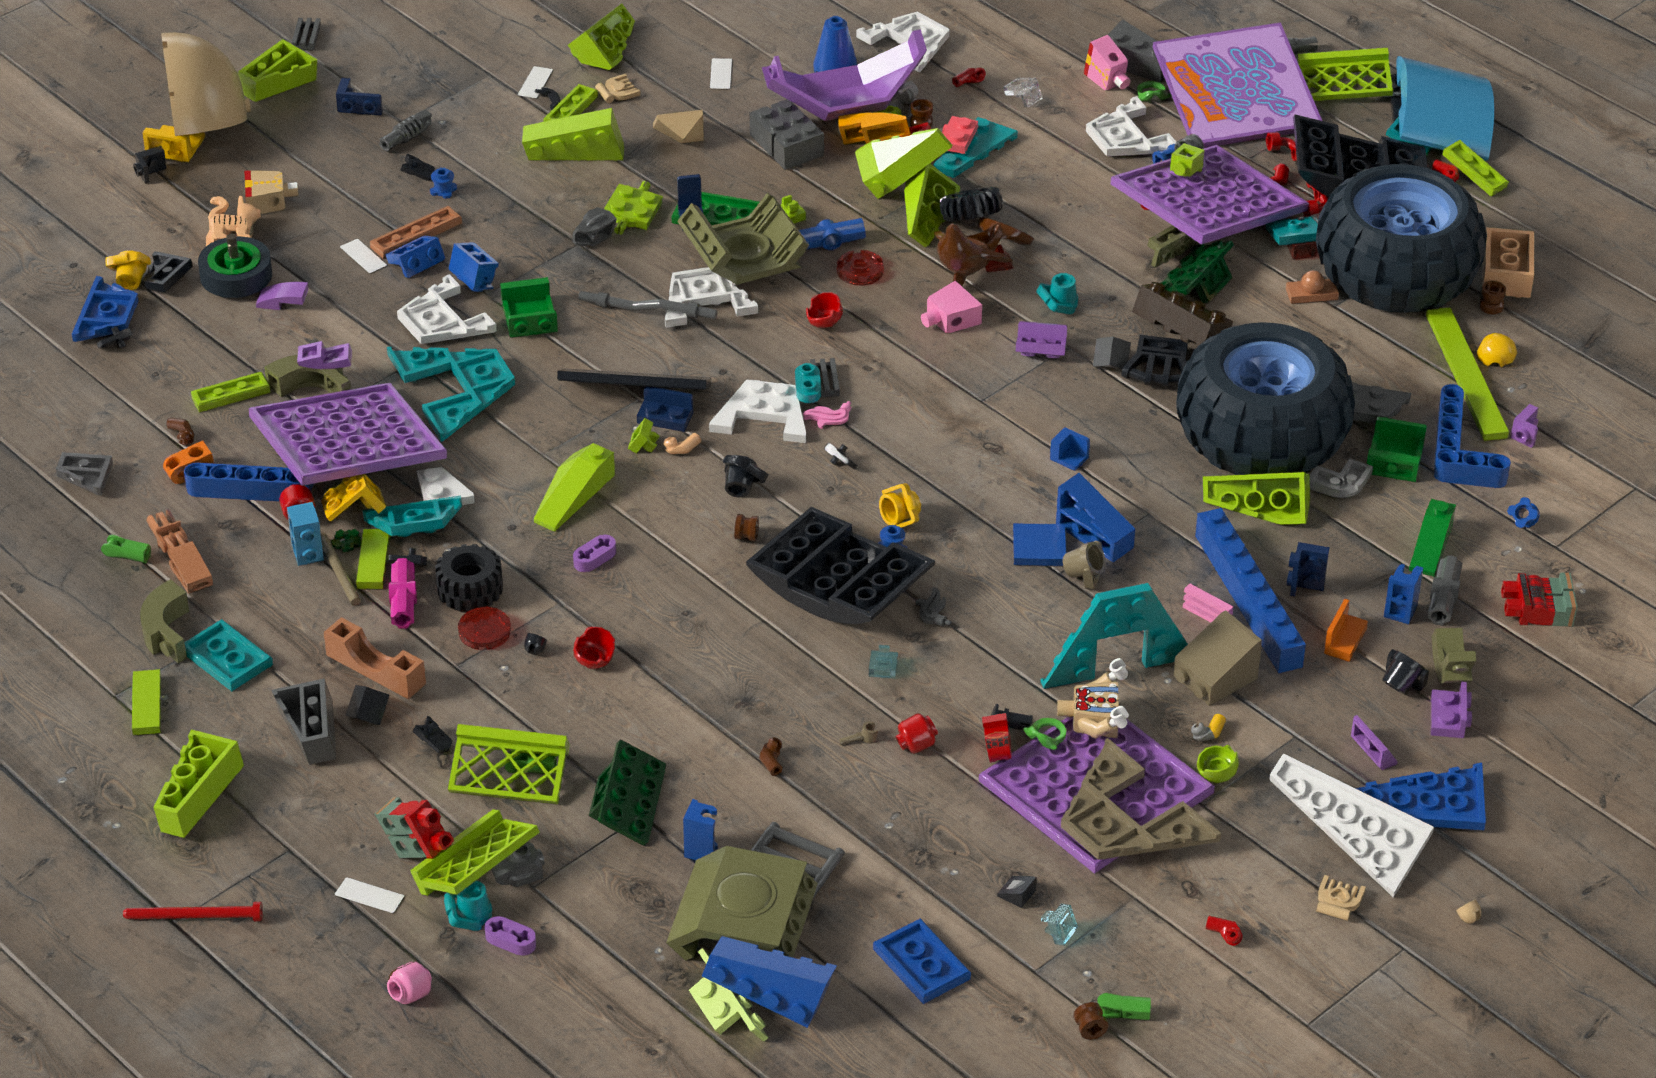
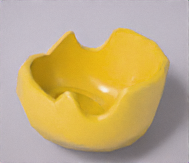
(1497, 349)

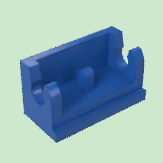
(1403, 594)
(699, 830)

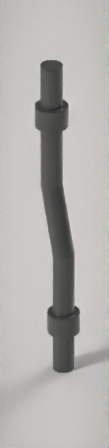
(690, 309)

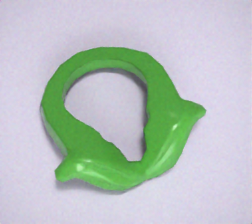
(1148, 95)
(1045, 740)

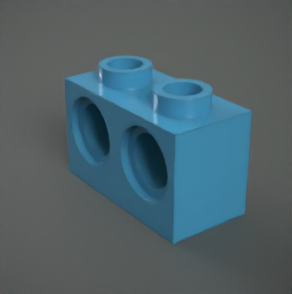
(305, 533)

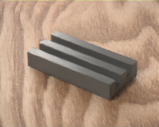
(306, 25)
(823, 366)

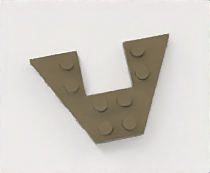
(1111, 832)

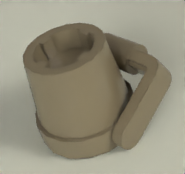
(1086, 562)

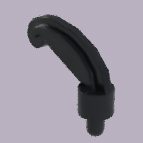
(553, 96)

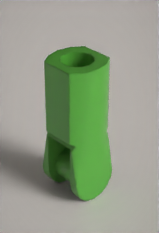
(126, 549)
(525, 758)
(1124, 1006)

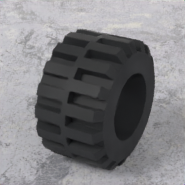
(469, 577)

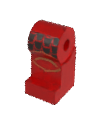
(997, 737)

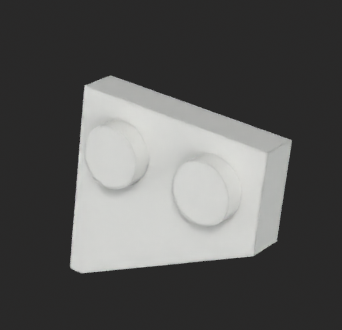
(439, 483)

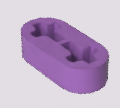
(594, 553)
(510, 935)

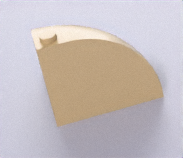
(202, 85)

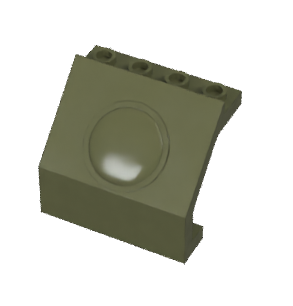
(748, 246)
(745, 899)

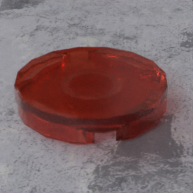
(860, 268)
(484, 628)

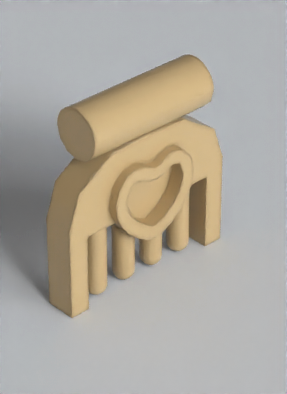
(617, 88)
(1336, 900)

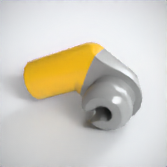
(1209, 732)

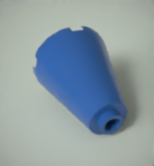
(835, 46)

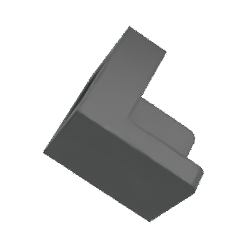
(1111, 352)

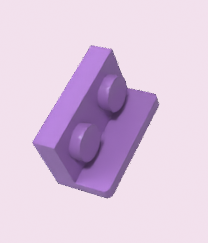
(1450, 712)

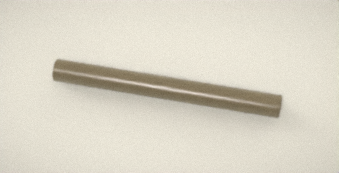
(339, 570)

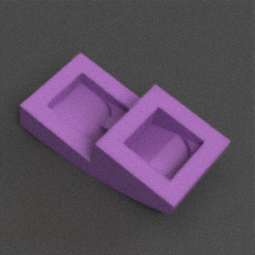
(289, 292)
(319, 357)

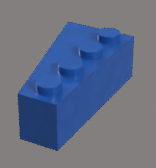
(770, 978)

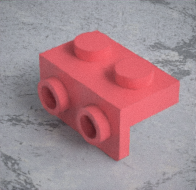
(960, 133)

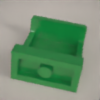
(528, 307)
(1396, 449)

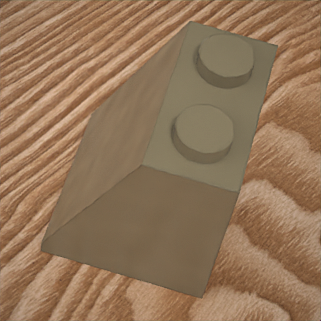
(1219, 659)

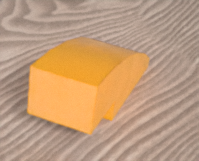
(872, 126)

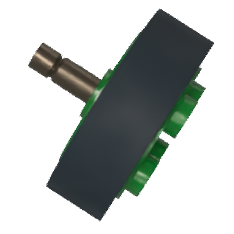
(235, 266)

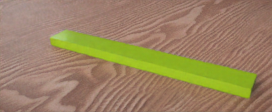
(1467, 374)

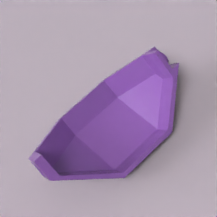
(852, 88)

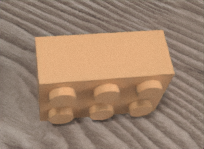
(1510, 260)

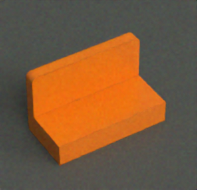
(1344, 633)

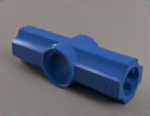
(832, 235)

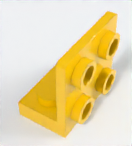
(175, 147)
(350, 490)

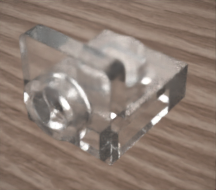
(1025, 88)

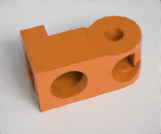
(176, 463)

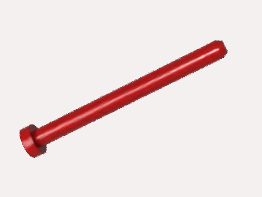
(254, 911)

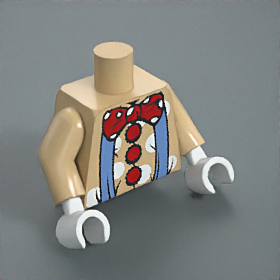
(1096, 704)

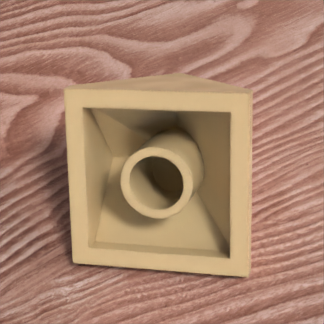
(681, 126)

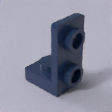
(359, 103)
(689, 192)

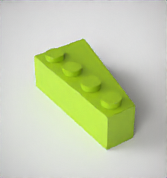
(575, 138)
(196, 781)

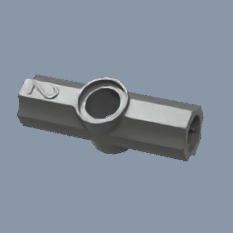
(1445, 590)

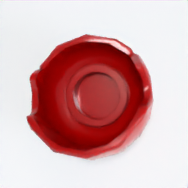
(824, 310)
(594, 647)

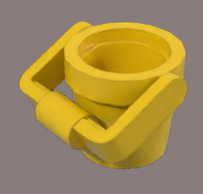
(128, 267)
(899, 506)

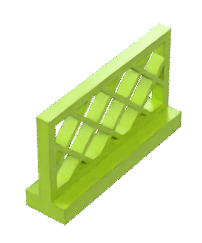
(1344, 64)
(517, 743)
(472, 854)

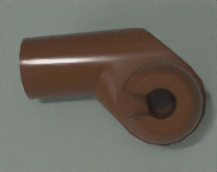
(182, 425)
(769, 756)

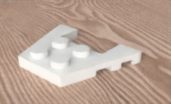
(901, 29)
(1120, 136)
(705, 288)
(434, 321)
(765, 403)

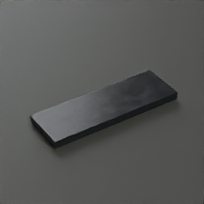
(637, 379)

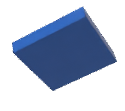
(1039, 544)

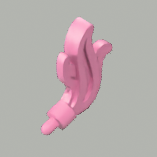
(826, 416)

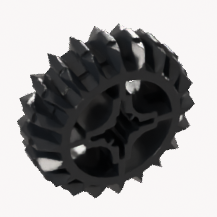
(971, 204)

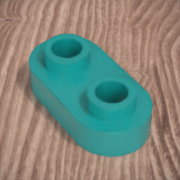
(808, 383)

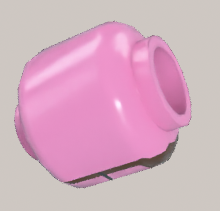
(409, 983)

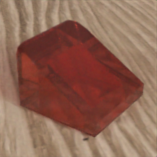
(1303, 250)
(999, 266)

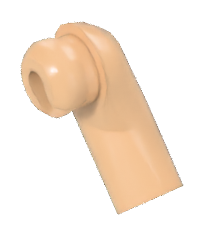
(683, 447)

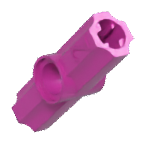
(402, 593)

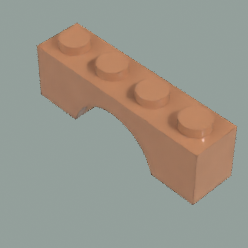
(350, 647)

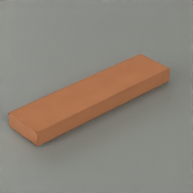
(426, 226)

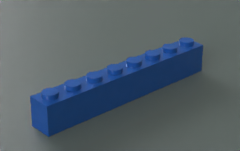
(1250, 590)

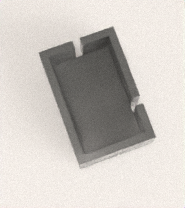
(786, 134)

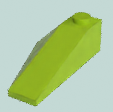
(923, 202)
(575, 484)
(1270, 497)

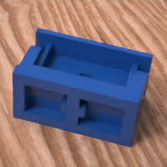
(473, 266)

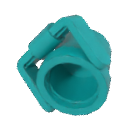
(1061, 294)
(471, 909)

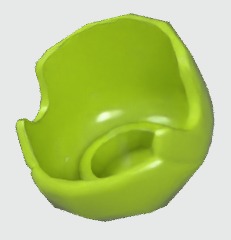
(1218, 763)

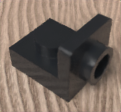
(149, 162)

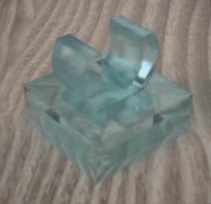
(883, 663)
(1060, 923)

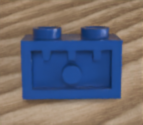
(417, 255)

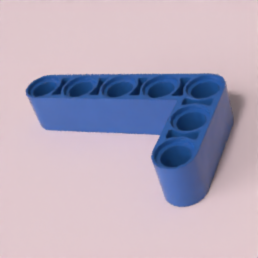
(1459, 465)
(238, 481)

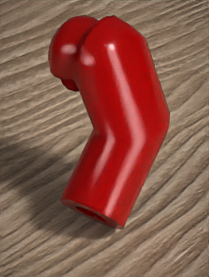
(969, 75)
(1446, 169)
(1281, 174)
(1228, 929)

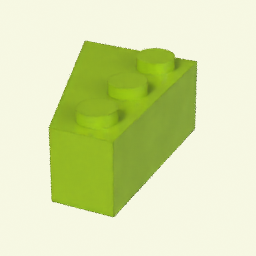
(277, 71)

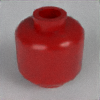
(295, 495)
(916, 733)

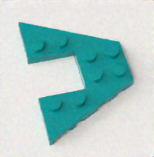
(479, 372)
(1113, 615)

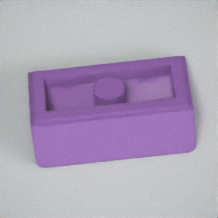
(1371, 744)

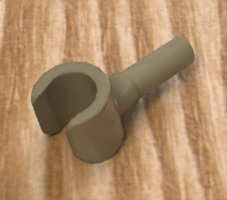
(867, 734)

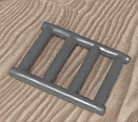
(819, 874)

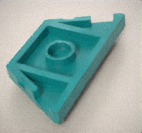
(415, 516)

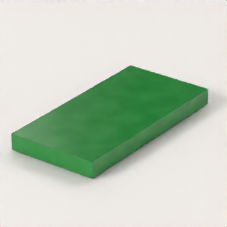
(722, 208)

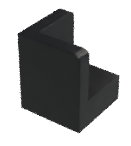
(367, 704)

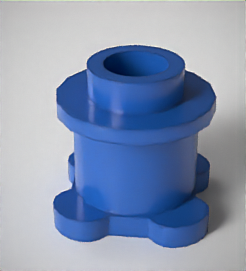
(443, 183)
(1518, 510)
(892, 534)

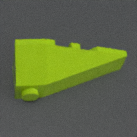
(605, 40)
(894, 161)

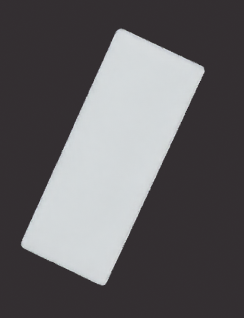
(720, 73)
(535, 80)
(363, 255)
(369, 895)

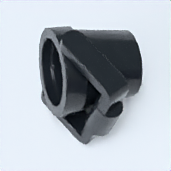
(741, 474)
(1404, 672)

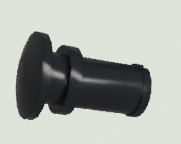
(1015, 720)

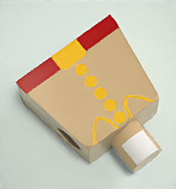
(267, 191)

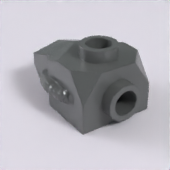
(594, 228)
(520, 867)

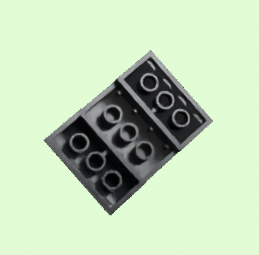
(1330, 158)
(835, 571)

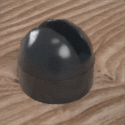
(534, 642)

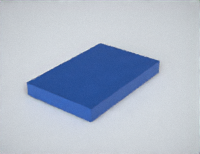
(921, 961)

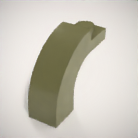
(286, 376)
(157, 613)
(1449, 656)

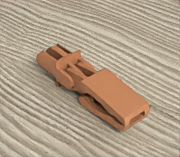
(184, 556)

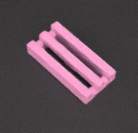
(1204, 604)

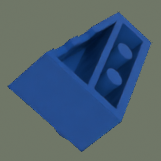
(1093, 518)

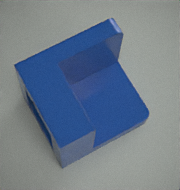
(1069, 449)

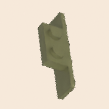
(1169, 244)

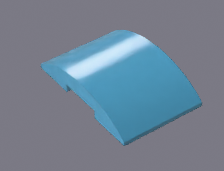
(1444, 106)

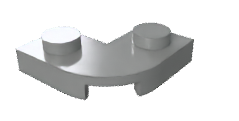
(1343, 484)

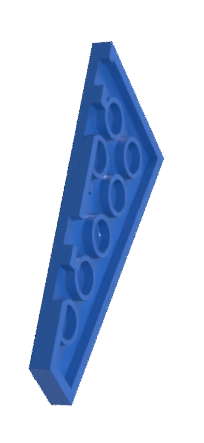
(1440, 799)

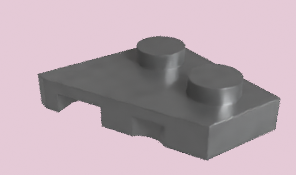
(85, 470)

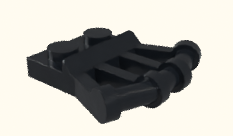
(1157, 351)

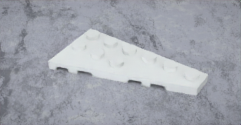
(1367, 829)

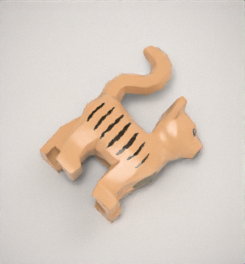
(222, 224)

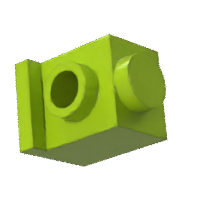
(1184, 165)

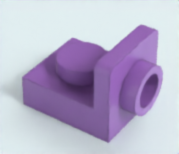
(1525, 426)

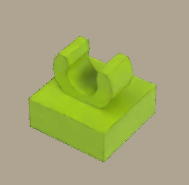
(793, 209)
(643, 437)

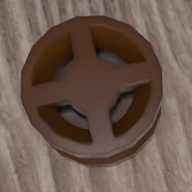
(746, 527)
(1090, 1020)

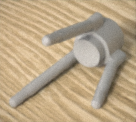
(906, 95)

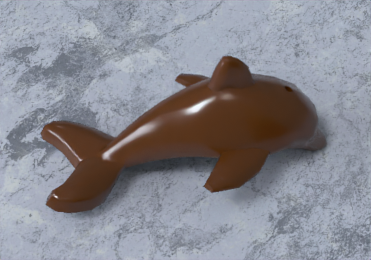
(971, 253)

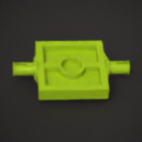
(633, 206)

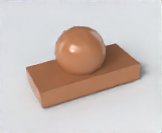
(1311, 288)

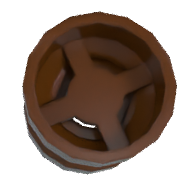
(921, 112)
(1492, 297)

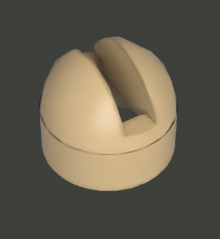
(1470, 912)

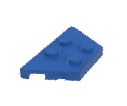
(105, 309)

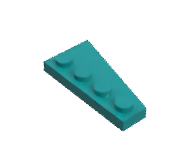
(987, 137)

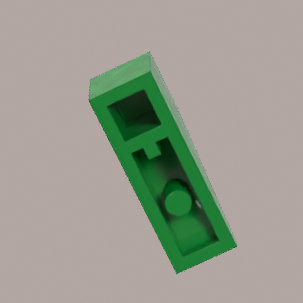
(1433, 536)

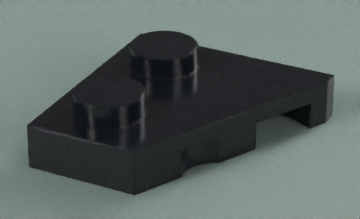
(166, 271)

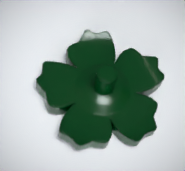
(346, 540)

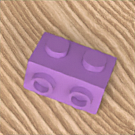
(1041, 339)

